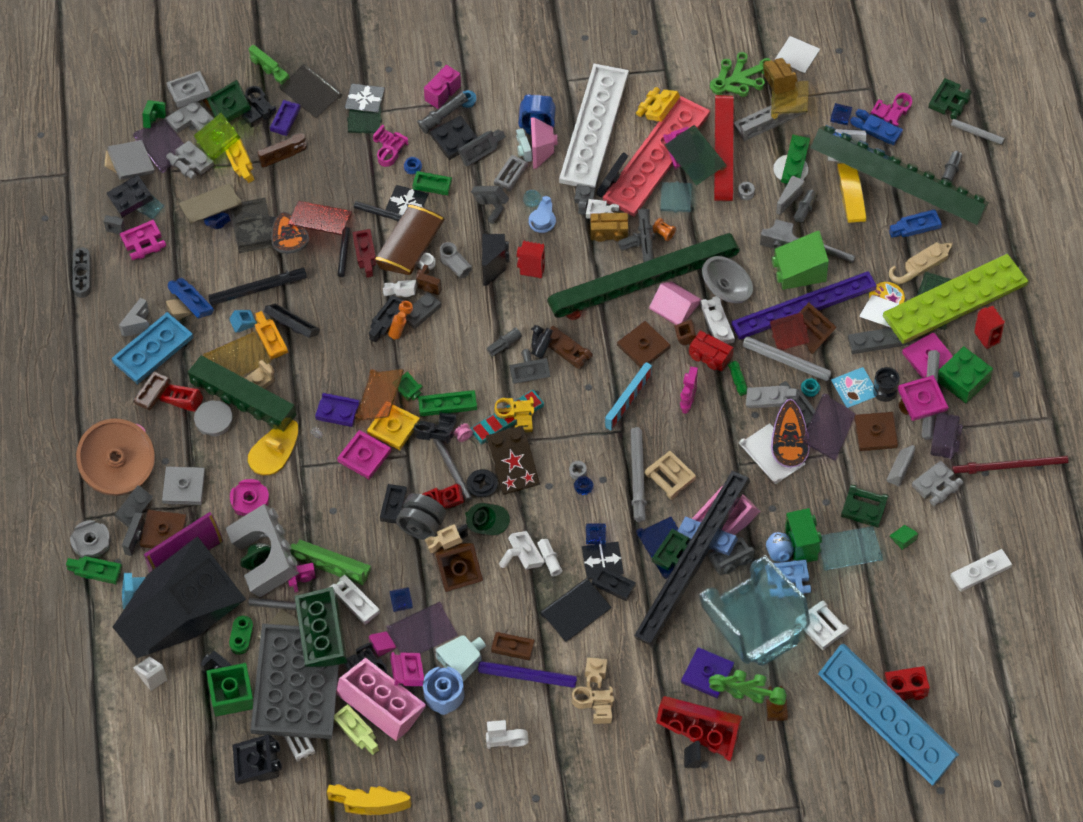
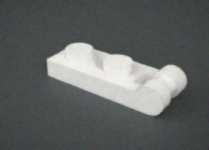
(717, 320)
(356, 600)

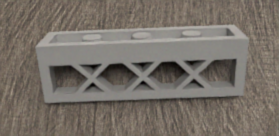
(761, 122)

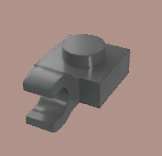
(582, 195)

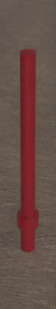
(973, 468)

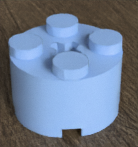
(443, 689)

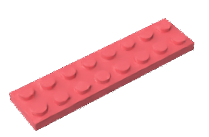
(652, 158)

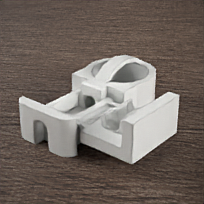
(499, 736)

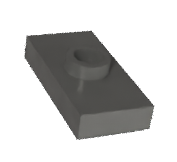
(133, 534)

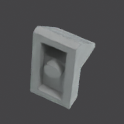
(135, 320)

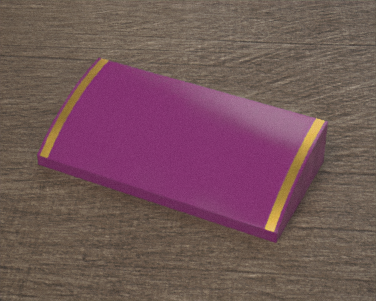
(204, 528)

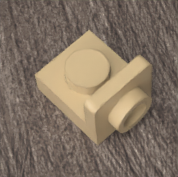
(263, 375)

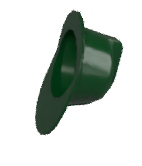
(487, 519)

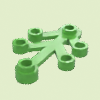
(738, 77)
(749, 688)

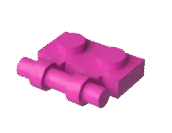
(141, 235)
(689, 390)

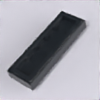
(293, 321)

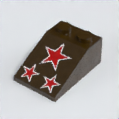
(512, 460)

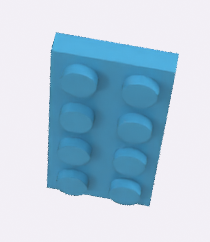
(152, 348)

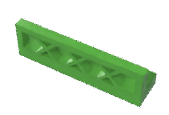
(330, 561)

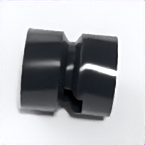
(886, 384)

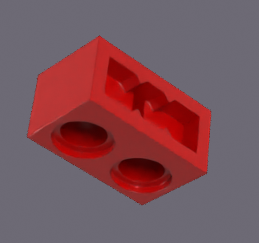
(904, 679)

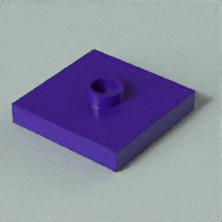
(702, 667)

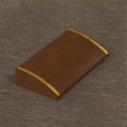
(409, 240)

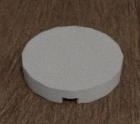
(213, 418)

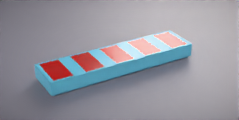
(628, 396)

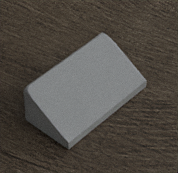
(901, 465)

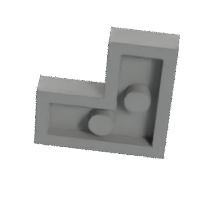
(187, 115)

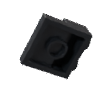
(256, 759)

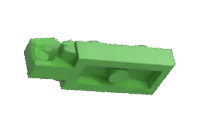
(268, 64)

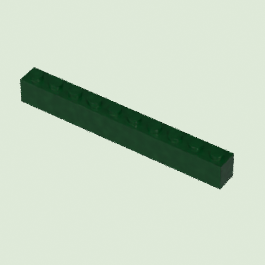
(900, 175)

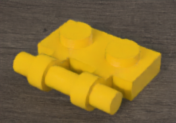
(662, 104)

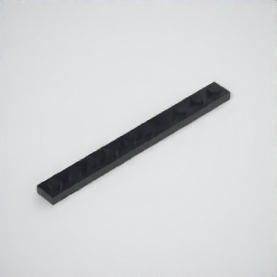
(692, 558)

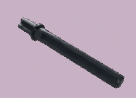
(257, 286)

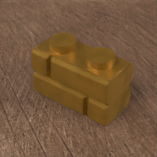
(779, 75)
(609, 226)

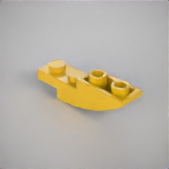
(377, 802)

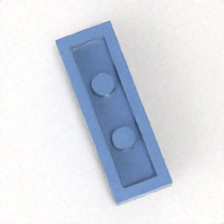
(724, 542)

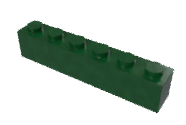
(242, 393)

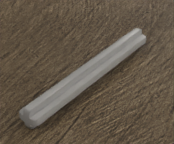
(787, 358)
(932, 369)

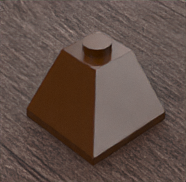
(458, 566)

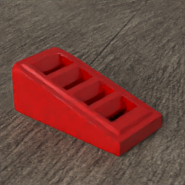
(191, 403)

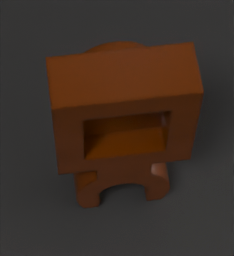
(774, 711)

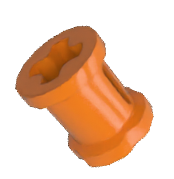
(664, 229)

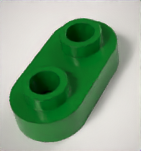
(241, 633)

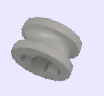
(750, 194)
(580, 465)

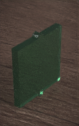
(364, 121)

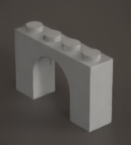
(280, 564)

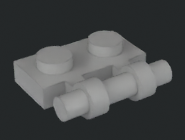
(193, 157)
(933, 479)

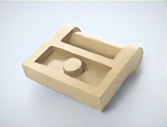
(674, 470)

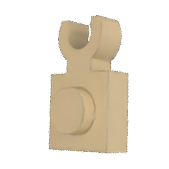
(446, 537)
(595, 671)

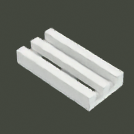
(304, 753)

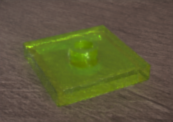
(217, 136)

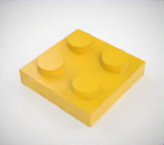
(395, 428)

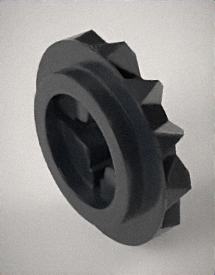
(477, 477)

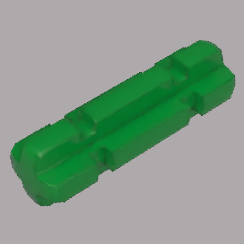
(738, 378)

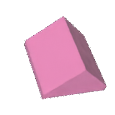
(674, 302)

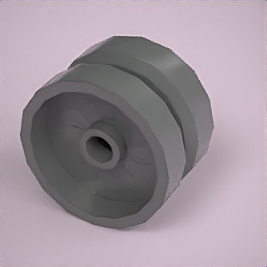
(420, 516)

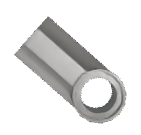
(455, 260)

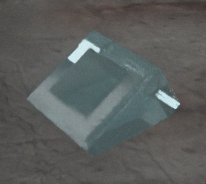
(152, 208)

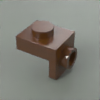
(428, 283)

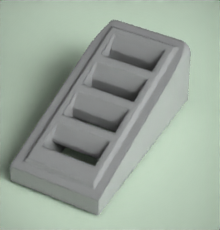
(792, 191)

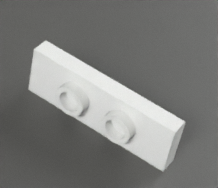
(981, 570)

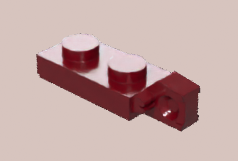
(364, 250)

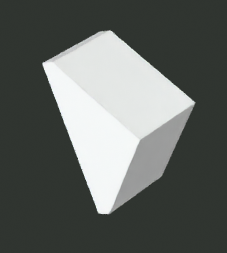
(151, 673)

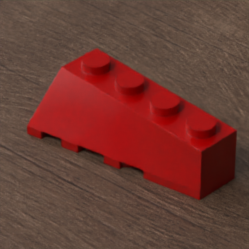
(699, 723)

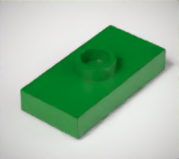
(432, 183)

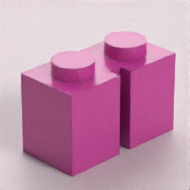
(437, 91)

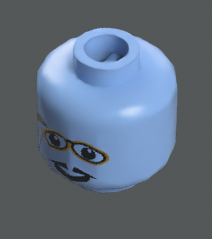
(779, 547)

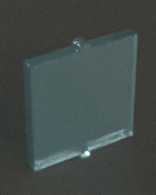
(676, 197)

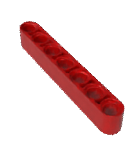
(724, 147)

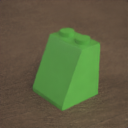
(801, 262)

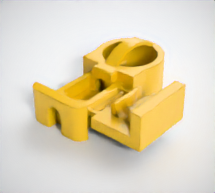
(520, 409)

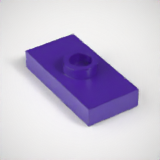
(285, 117)

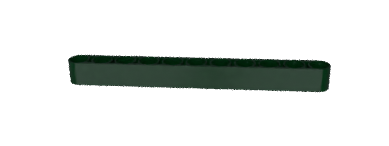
(641, 275)

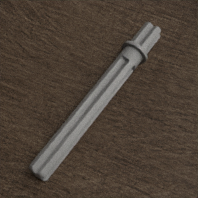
(637, 475)

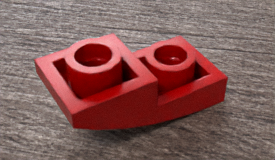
(447, 497)

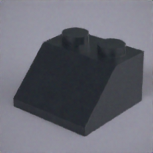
(494, 256)

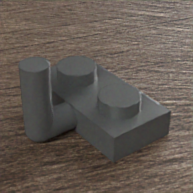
(491, 195)
(529, 369)

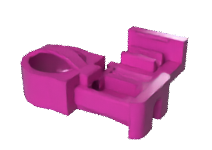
(895, 111)
(390, 144)

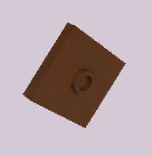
(643, 344)
(875, 431)
(160, 527)

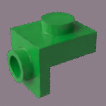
(409, 387)

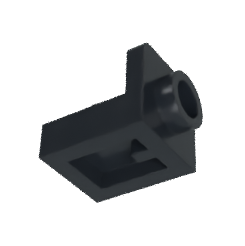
(213, 661)

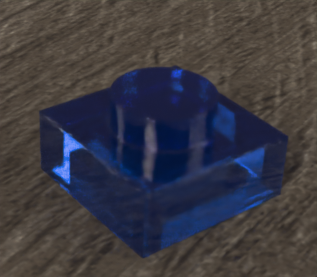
(841, 114)
(217, 221)
(595, 533)
(401, 599)

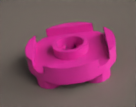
(245, 488)

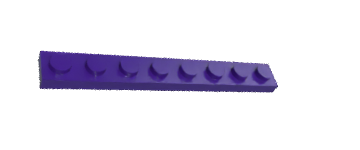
(819, 299)

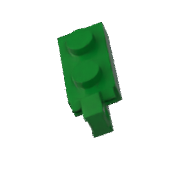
(95, 569)

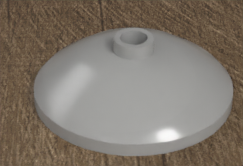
(727, 279)

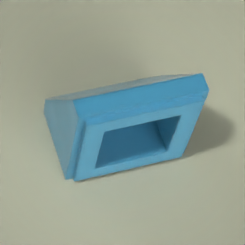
(242, 320)

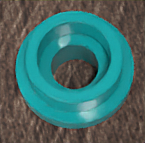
(810, 383)

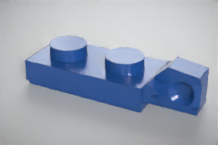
(916, 224)

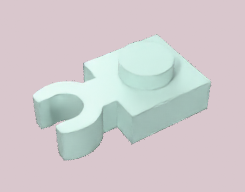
(524, 147)

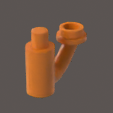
(400, 320)

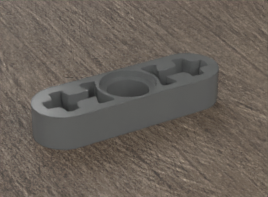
(86, 279)

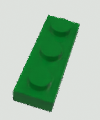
(795, 158)
(447, 403)

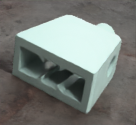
(461, 655)

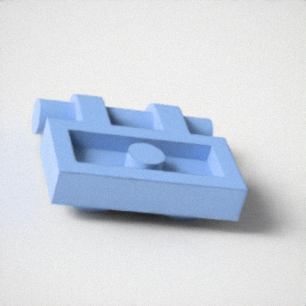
(796, 572)

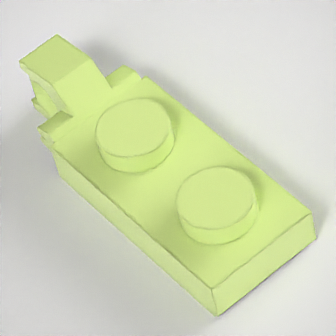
(356, 729)

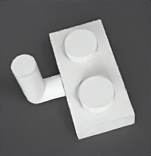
(524, 549)

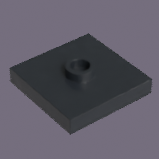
(613, 174)

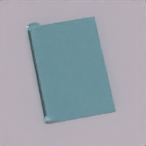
(850, 548)

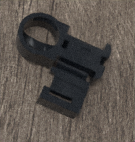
(259, 106)
(442, 431)
(360, 655)

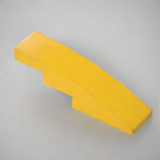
(851, 193)

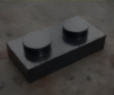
(393, 503)
(613, 583)

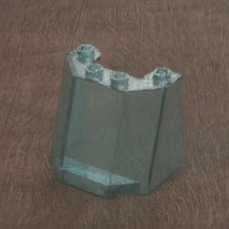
(759, 615)

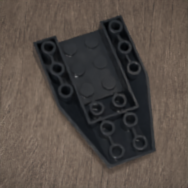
(177, 601)

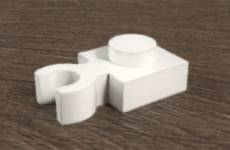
(600, 206)
(401, 288)

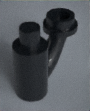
(540, 340)

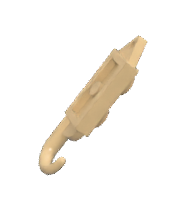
(922, 262)

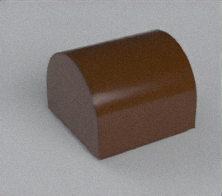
(685, 332)

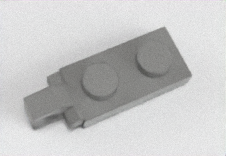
(770, 396)

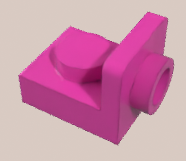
(306, 573)

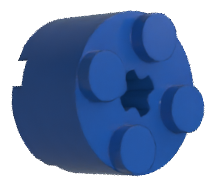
(536, 107)

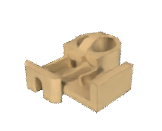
(599, 699)

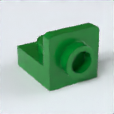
(152, 111)

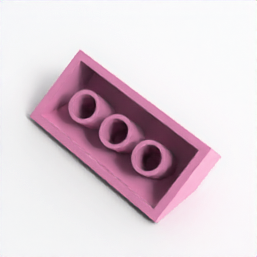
(377, 699)

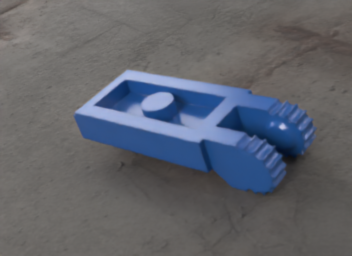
(876, 127)
(190, 297)

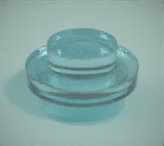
(532, 198)

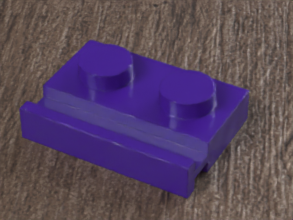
(337, 409)

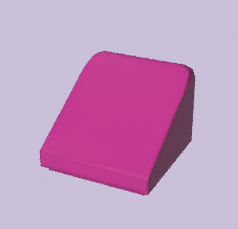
(382, 643)

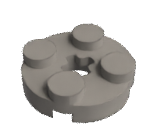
(95, 530)

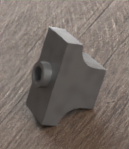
(777, 235)

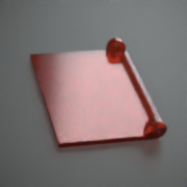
(320, 217)

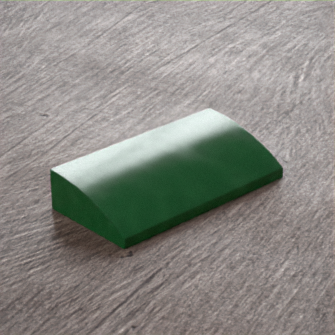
(320, 628)

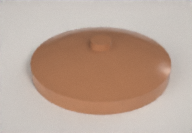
(115, 456)

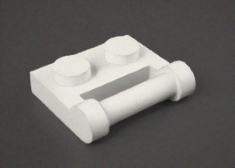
(820, 631)

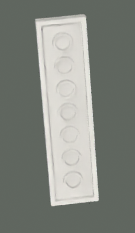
(594, 126)

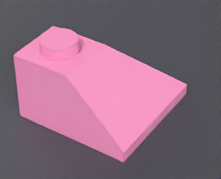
(542, 141)

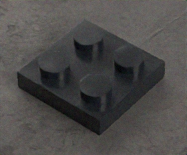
(452, 136)
(130, 196)

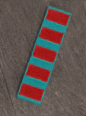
(495, 424)

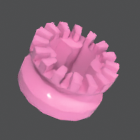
(463, 432)

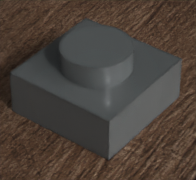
(114, 224)

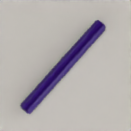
(527, 674)

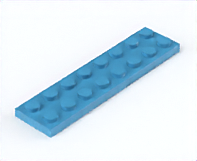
(888, 714)

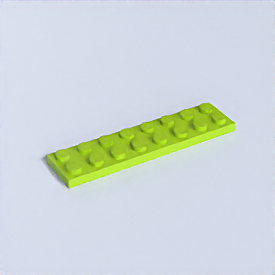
(955, 298)

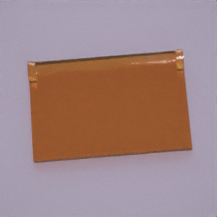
(379, 394)

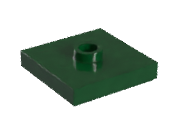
(229, 101)

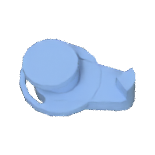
(543, 216)

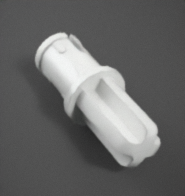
(549, 557)

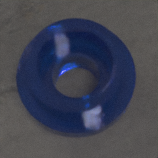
(583, 480)

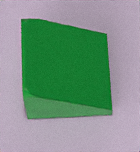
(904, 536)

